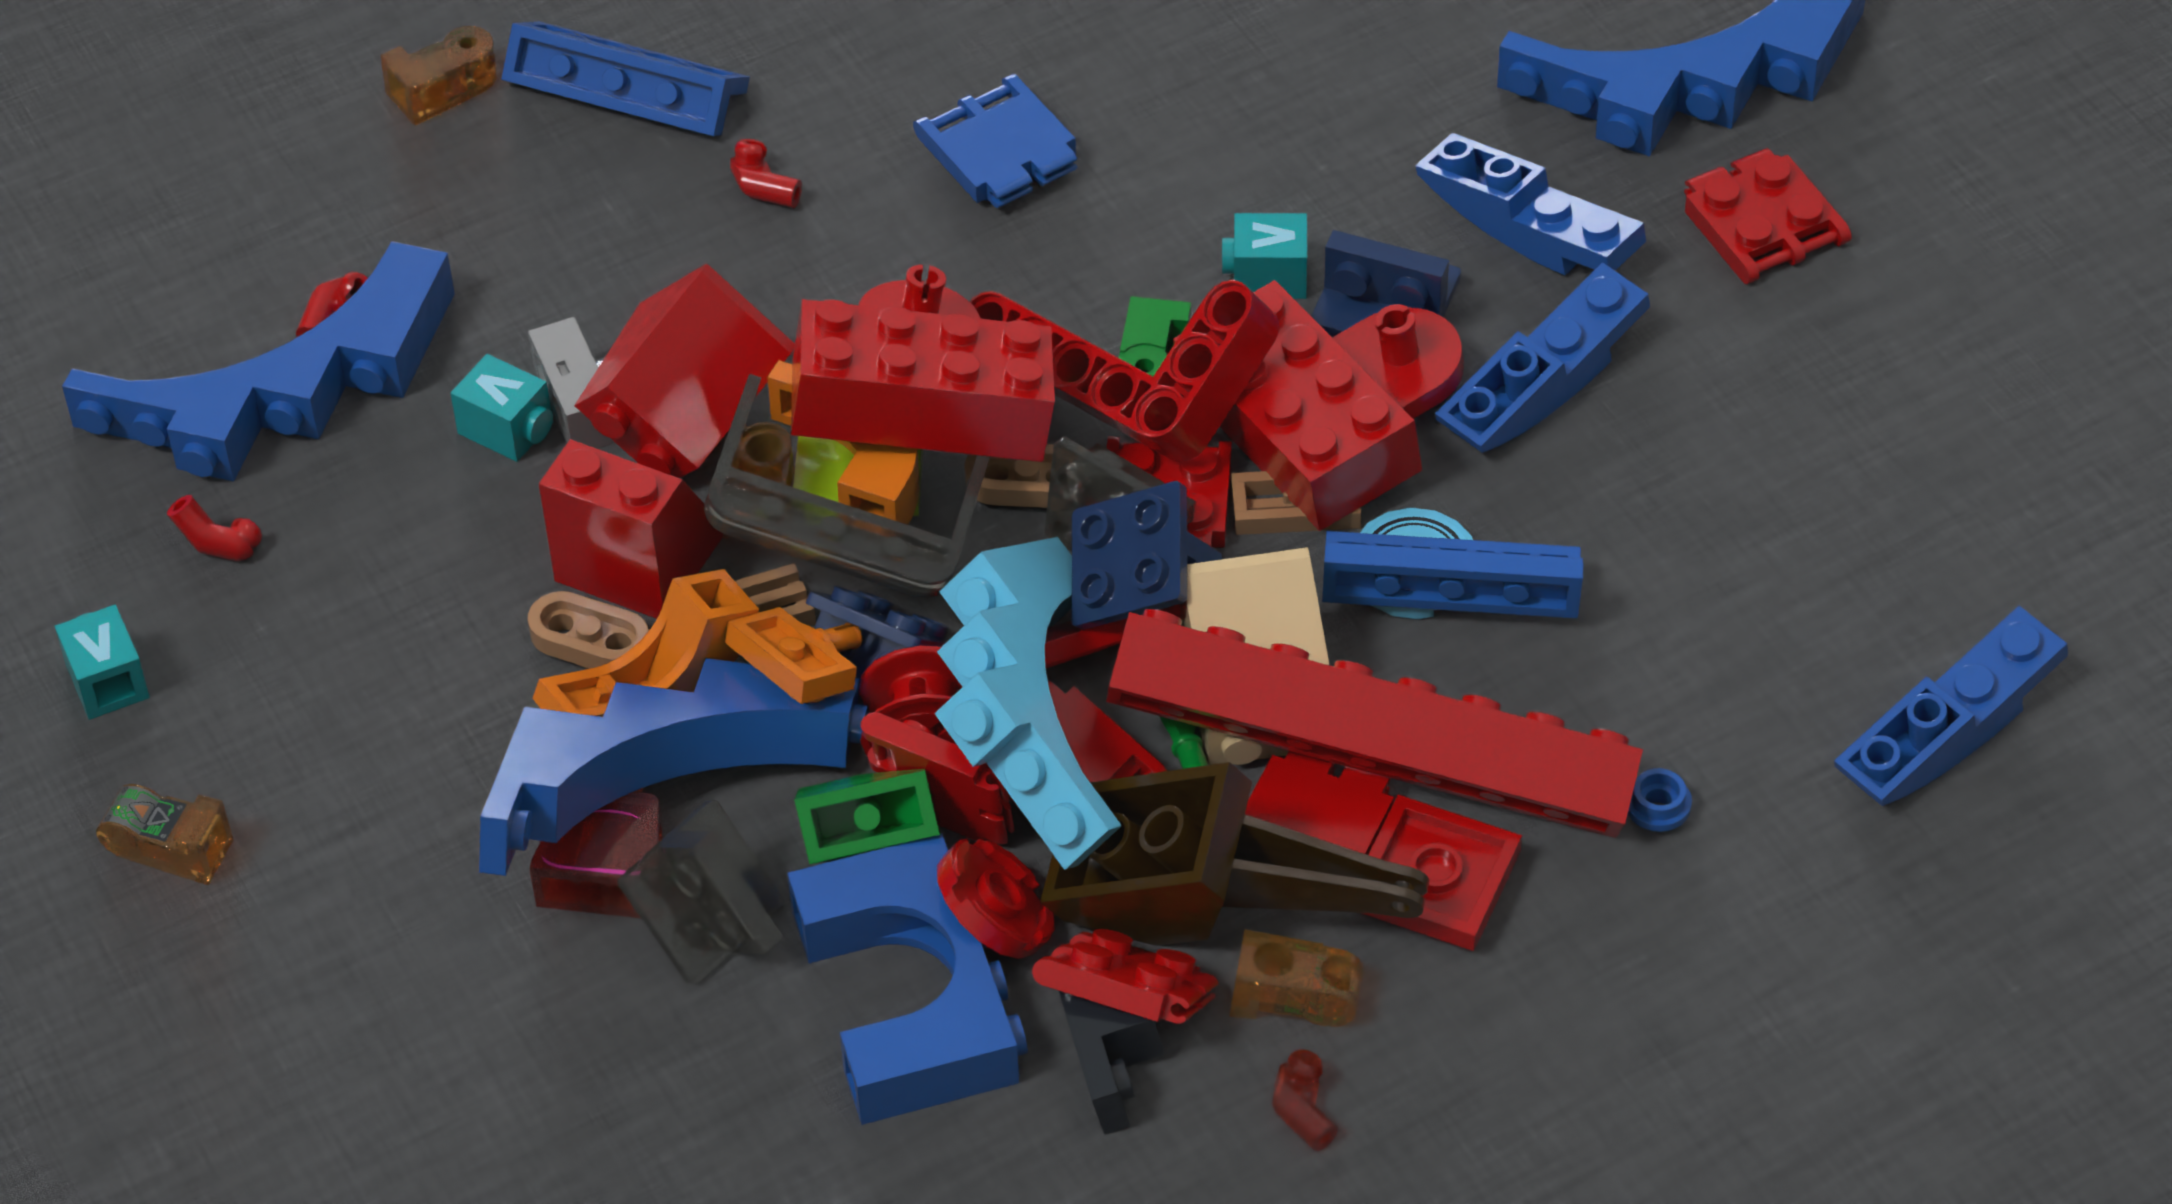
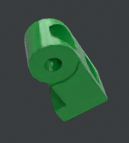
(1151, 331)

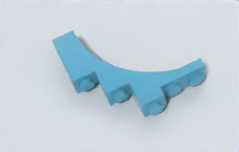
(1005, 697)

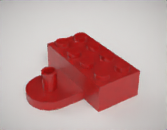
(922, 373)
(1341, 409)

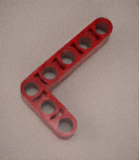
(1191, 389)

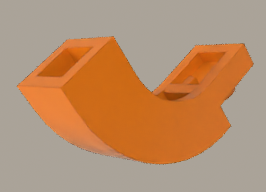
(878, 476)
(668, 656)

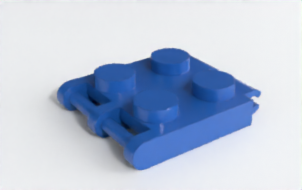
(1001, 146)

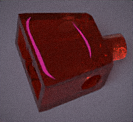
(588, 860)

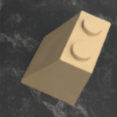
(1268, 602)

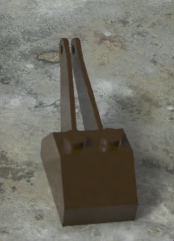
(1195, 850)

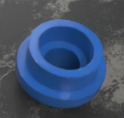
(1662, 787)

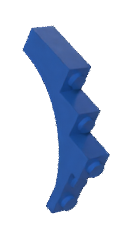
(1709, 78)
(293, 389)

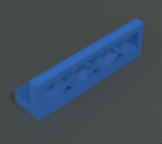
(621, 76)
(1452, 574)

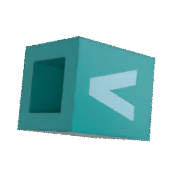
(1268, 250)
(502, 407)
(102, 661)

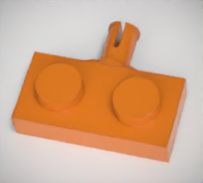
(796, 655)

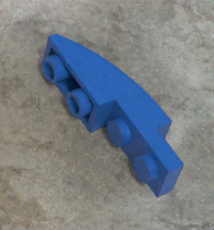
(1519, 209)
(1548, 367)
(1955, 715)

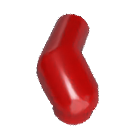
(757, 179)
(328, 299)
(213, 539)

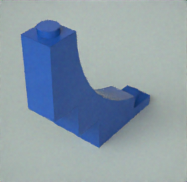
(576, 763)

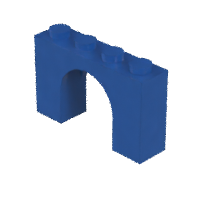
(952, 1045)

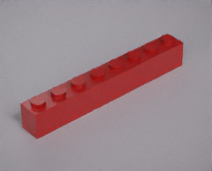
(1375, 723)

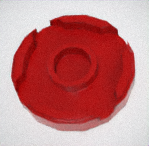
(994, 898)

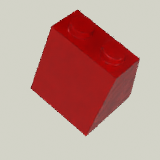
(681, 372)
(621, 527)

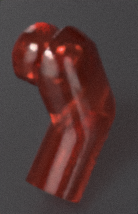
(1296, 1099)

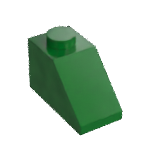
(865, 813)

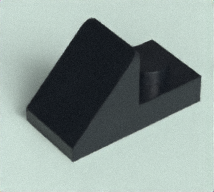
(1106, 1045)

